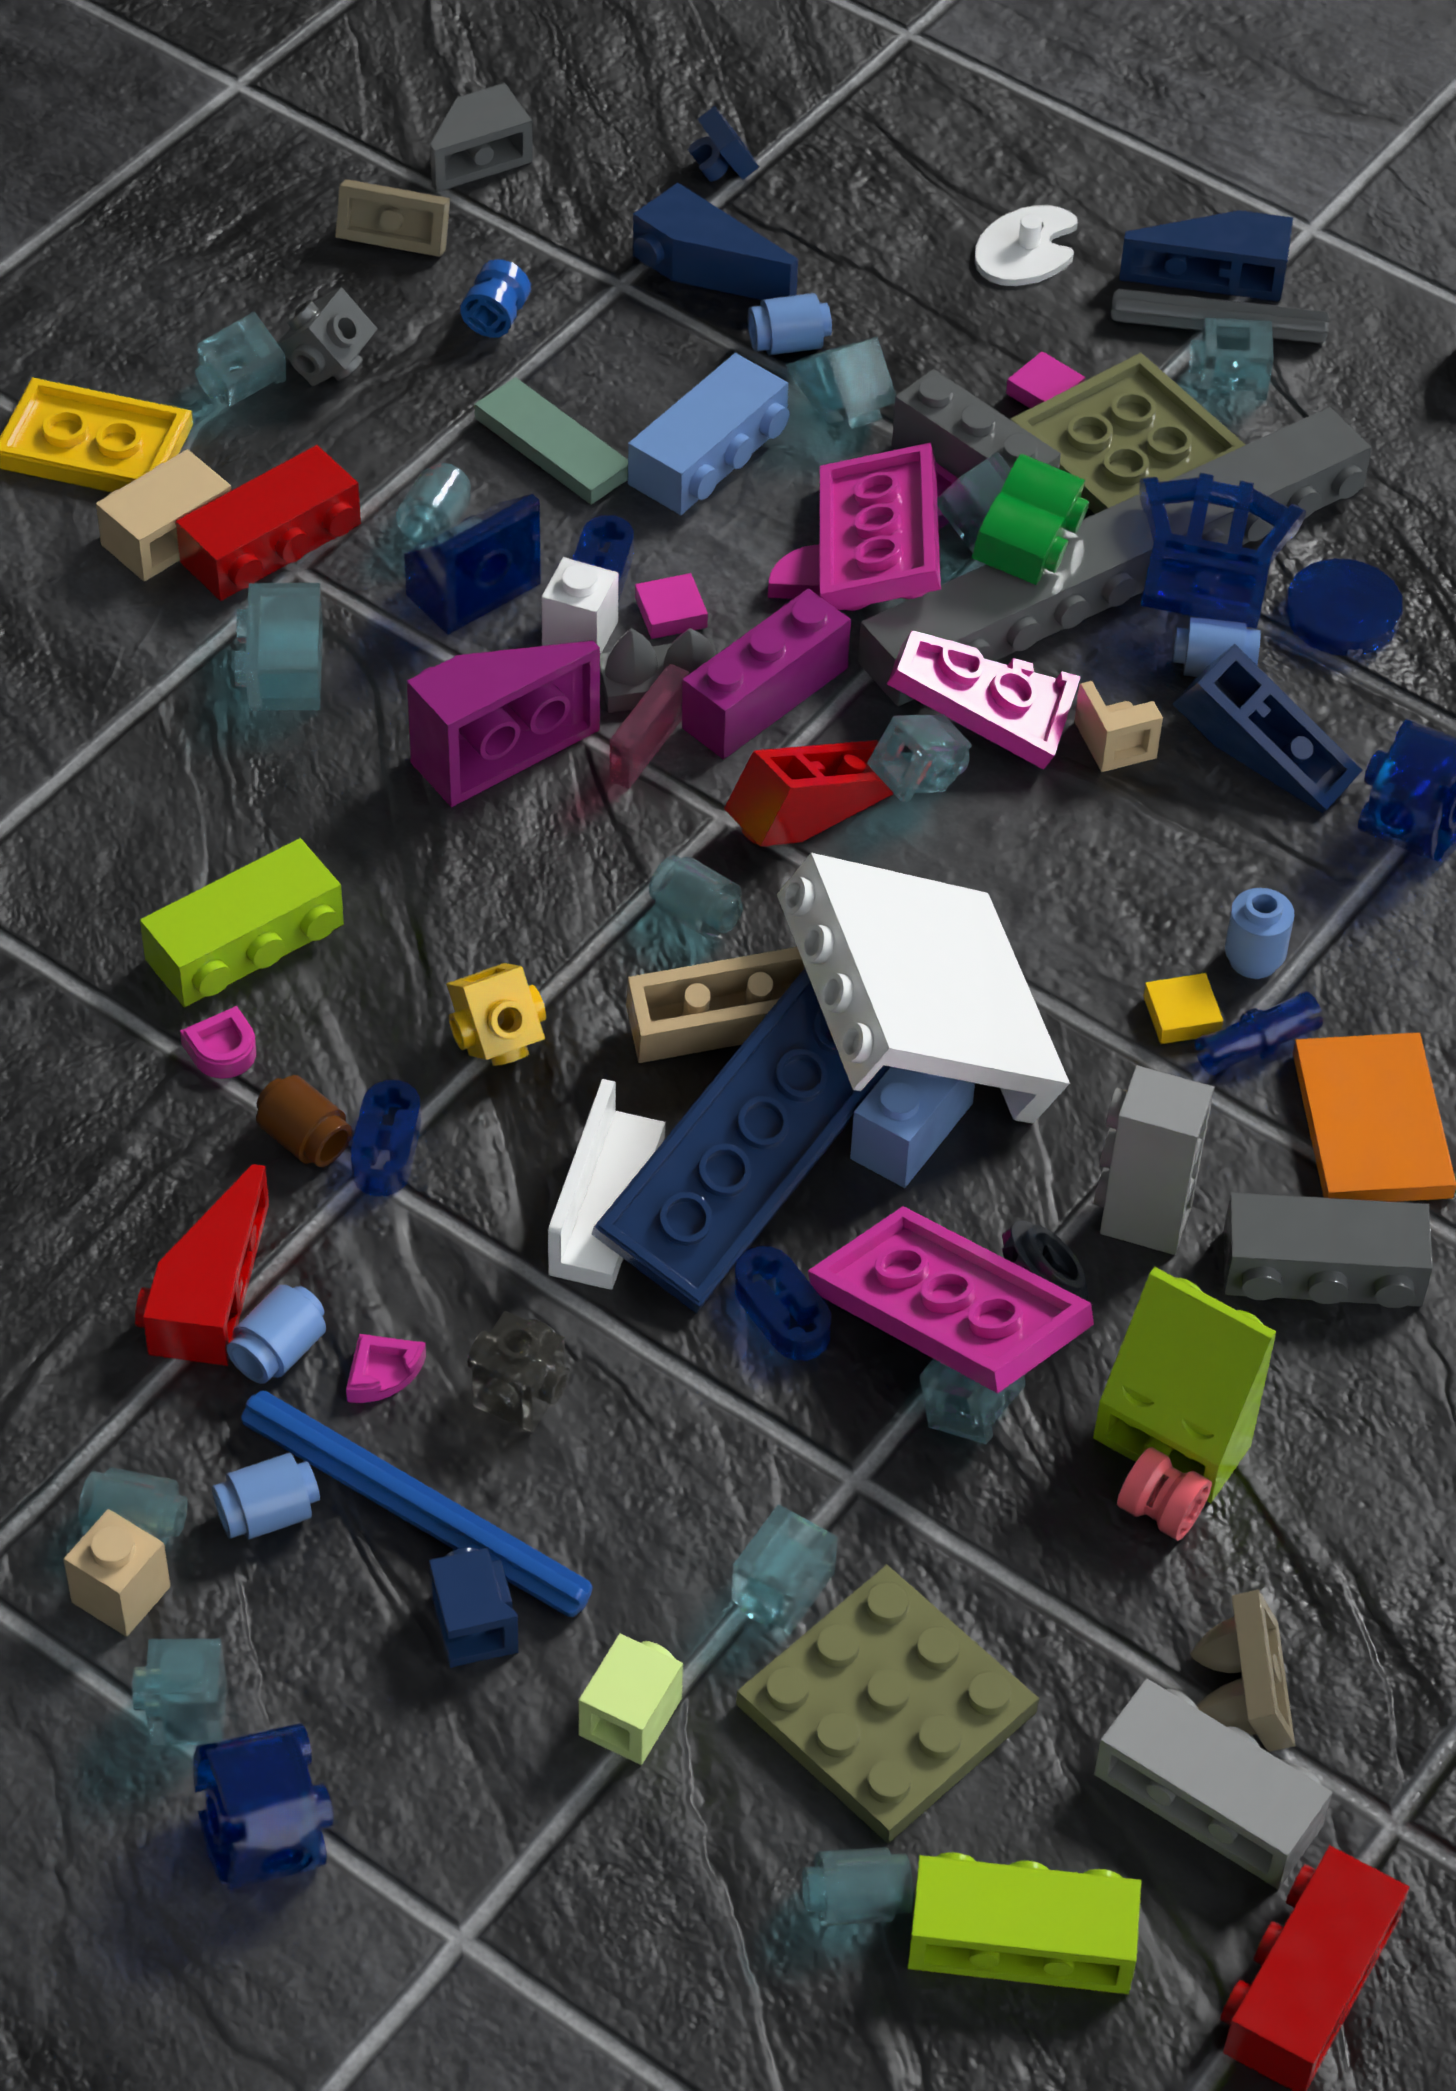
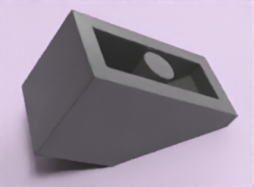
(480, 138)

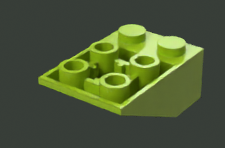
(1186, 1380)

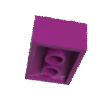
(500, 713)

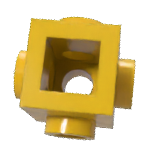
(496, 1014)

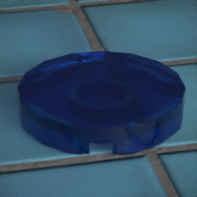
(1344, 606)

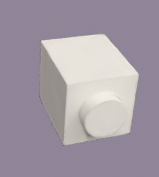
(579, 604)

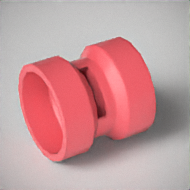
(1164, 1493)

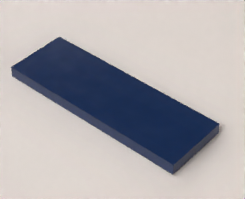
(736, 1152)

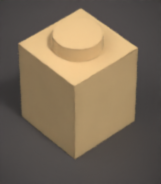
(117, 1572)

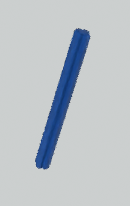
(415, 1501)

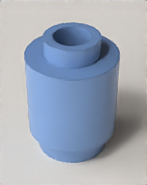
(789, 324)
(1209, 639)
(1259, 932)
(277, 1333)
(266, 1497)

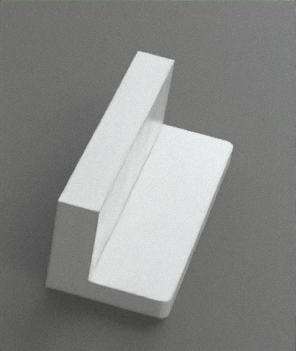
(604, 1164)

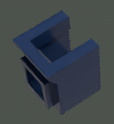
(473, 1606)

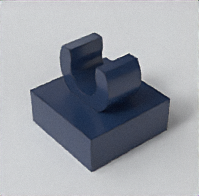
(721, 147)

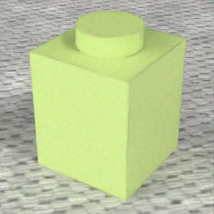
(631, 1698)

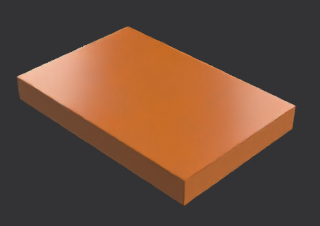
(1374, 1118)

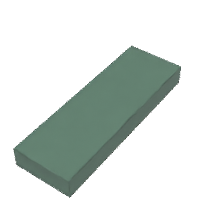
(552, 440)

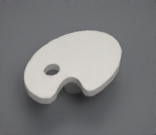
(1020, 248)

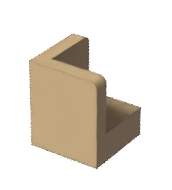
(1117, 732)

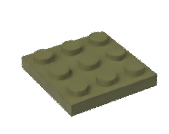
(1125, 429)
(887, 1703)

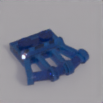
(1210, 576)

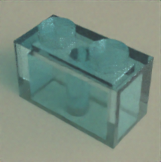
(281, 647)

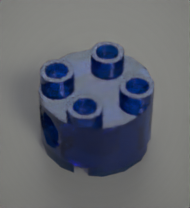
(1414, 792)
(261, 1806)

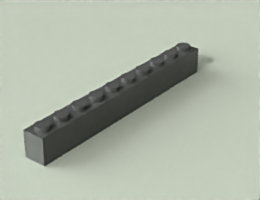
(1112, 550)

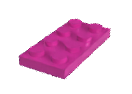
(879, 528)
(951, 1298)

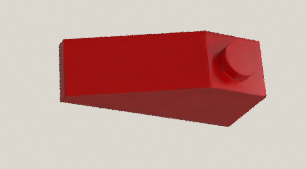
(803, 790)
(206, 1277)

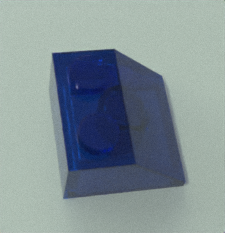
(477, 564)

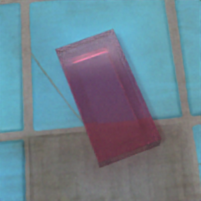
(647, 727)

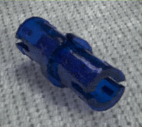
(1258, 1033)

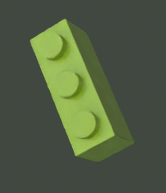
(242, 922)
(1025, 1923)

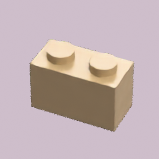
(141, 517)

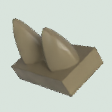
(392, 217)
(1249, 1646)

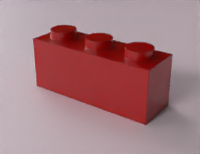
(268, 522)
(1312, 1968)

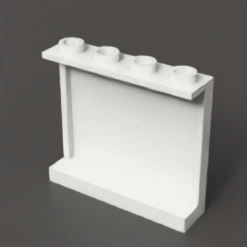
(920, 981)

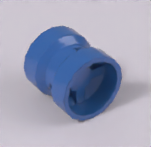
(495, 298)

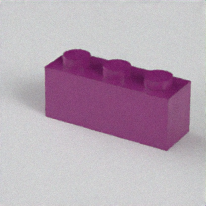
(765, 673)

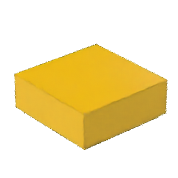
(1182, 1008)

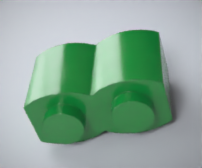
(1030, 519)

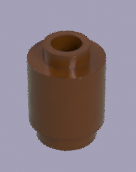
(303, 1120)

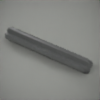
(1190, 314)

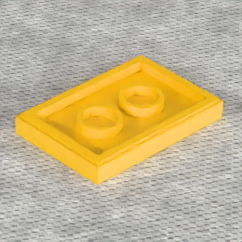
(90, 435)

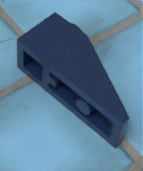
(709, 248)
(1215, 254)
(1266, 730)

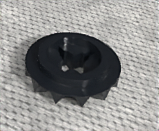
(1044, 1255)

